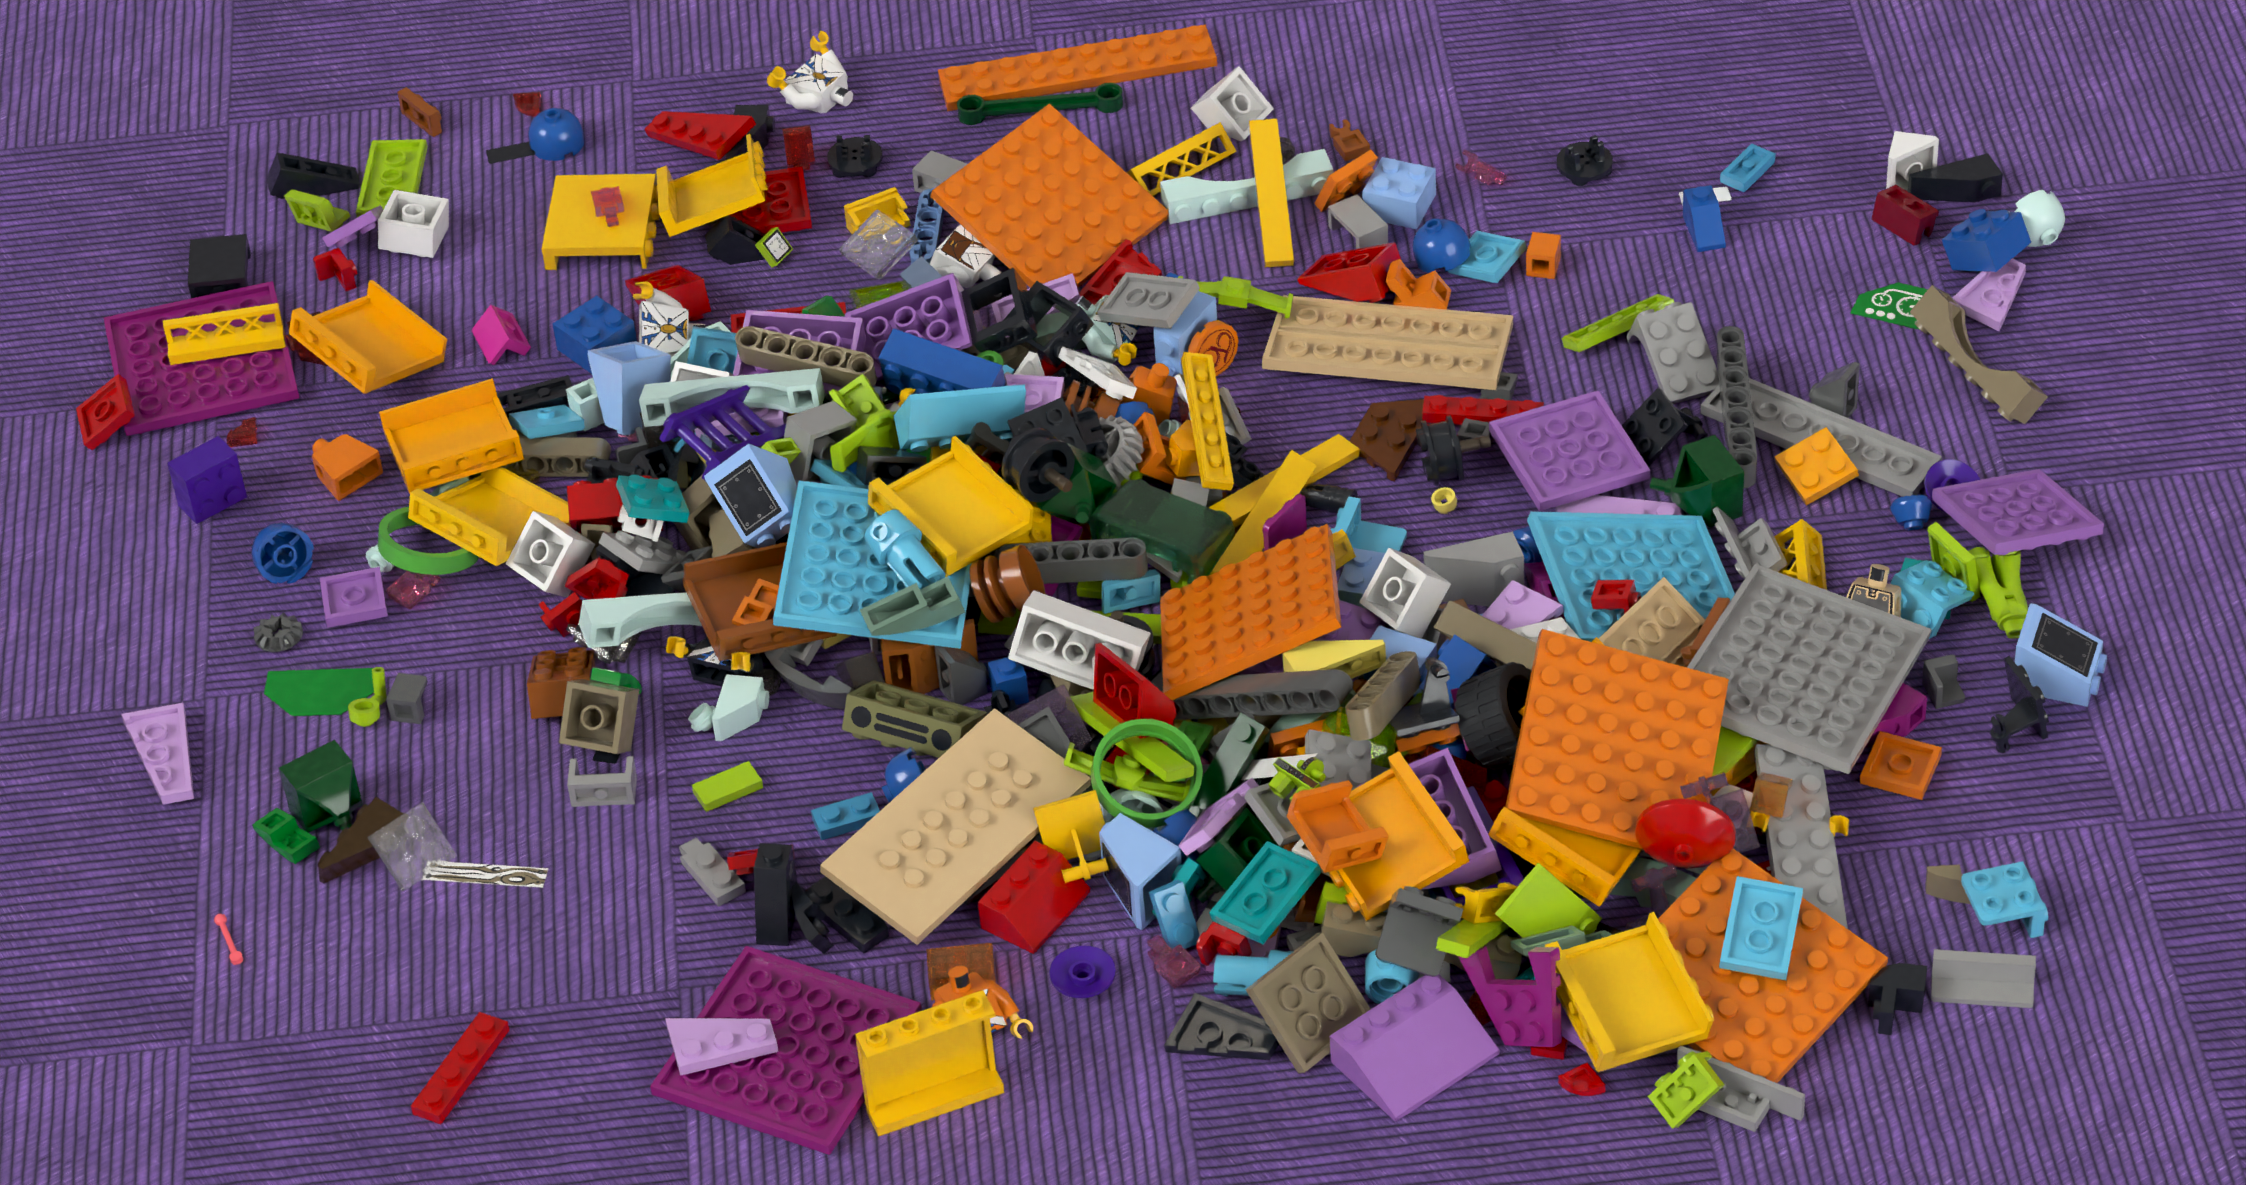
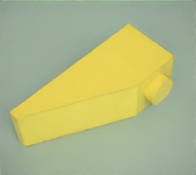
(1349, 656)

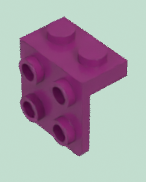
(1286, 523)

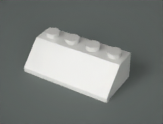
(1063, 639)

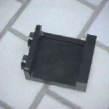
(218, 264)

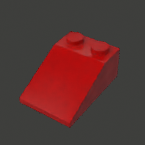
(1353, 273)
(679, 284)

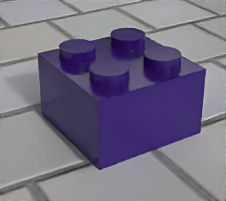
(207, 479)

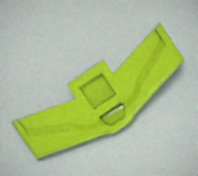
(1239, 293)
(876, 432)
(1127, 774)

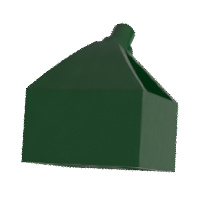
(1705, 480)
(1090, 488)
(321, 787)
(1231, 853)

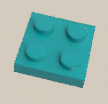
(652, 498)

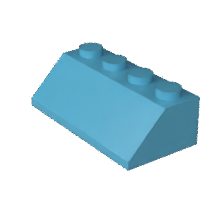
(938, 416)

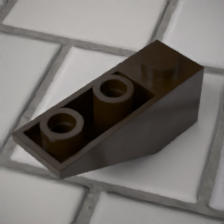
(353, 845)

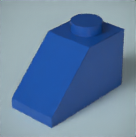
(1703, 218)
(1009, 677)

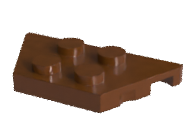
(1389, 434)

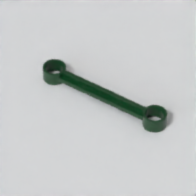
(1097, 98)

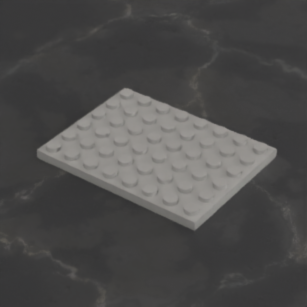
(1807, 666)

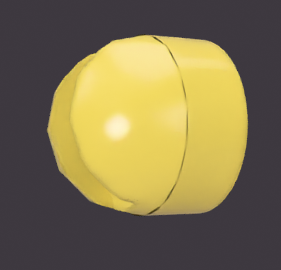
(1444, 493)

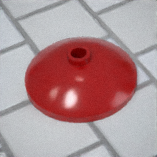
(1685, 833)

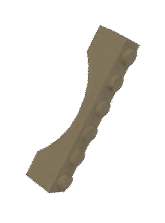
(1945, 321)
(1353, 935)

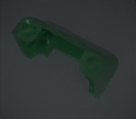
(1167, 524)

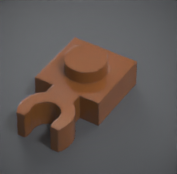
(1347, 142)

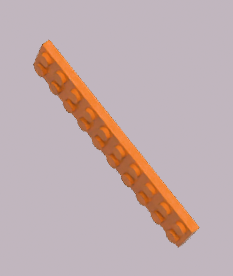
(1080, 66)

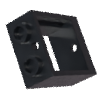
(1018, 327)
(1070, 333)

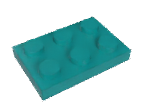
(1265, 892)

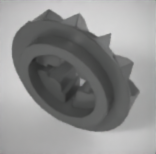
(284, 639)

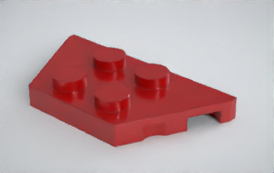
(1108, 276)

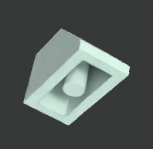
(739, 705)

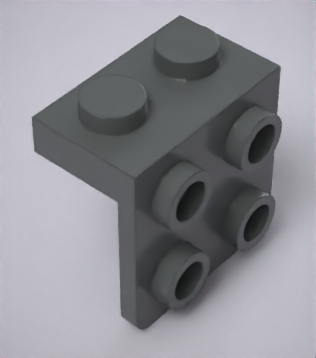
(1413, 930)

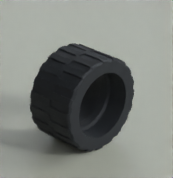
(1491, 715)

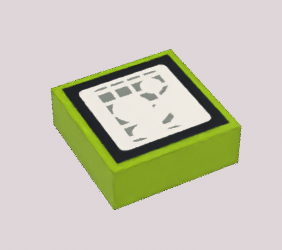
(774, 247)

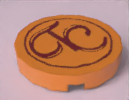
(1216, 340)

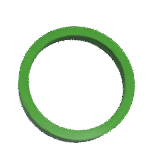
(418, 561)
(1155, 729)

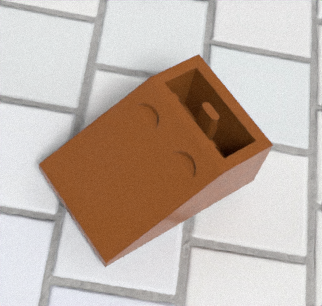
(915, 664)
(549, 679)

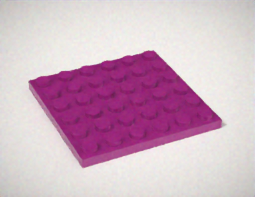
(201, 389)
(814, 1079)

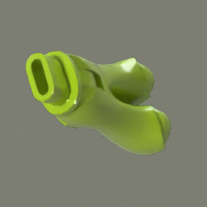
(2002, 589)

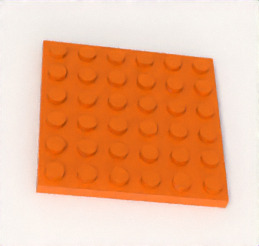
(1049, 201)
(1249, 612)
(1610, 736)
(1761, 1019)

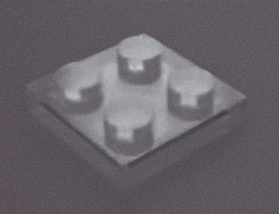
(878, 244)
(412, 846)

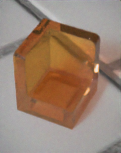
(1770, 794)

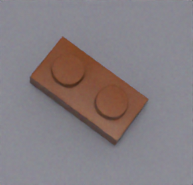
(420, 112)

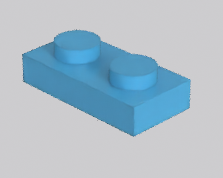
(1747, 167)
(844, 815)
(1175, 915)

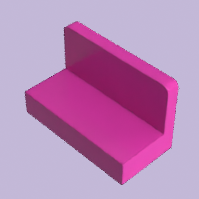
(497, 332)

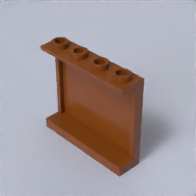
(717, 590)

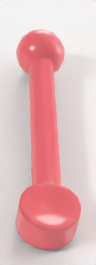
(235, 956)

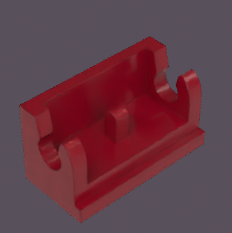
(1904, 214)

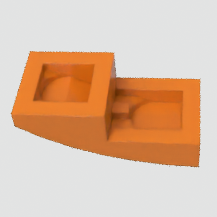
(759, 604)

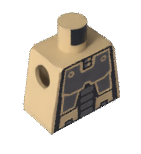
(1876, 591)

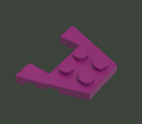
(1520, 1009)

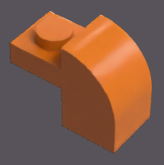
(1424, 292)

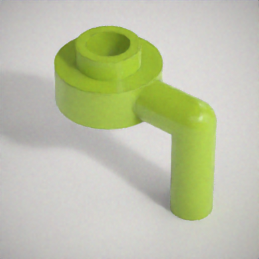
(367, 710)

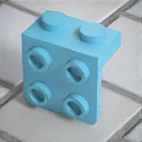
(1366, 534)
(1929, 594)
(2006, 895)

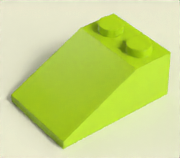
(1545, 905)

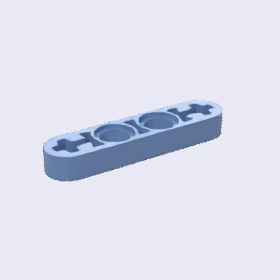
(927, 229)

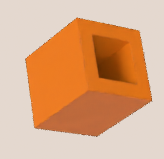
(1543, 255)

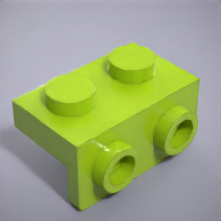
(858, 399)

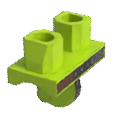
(1291, 777)

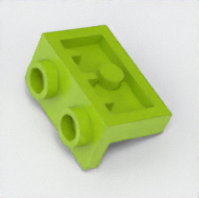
(315, 211)
(1686, 1089)

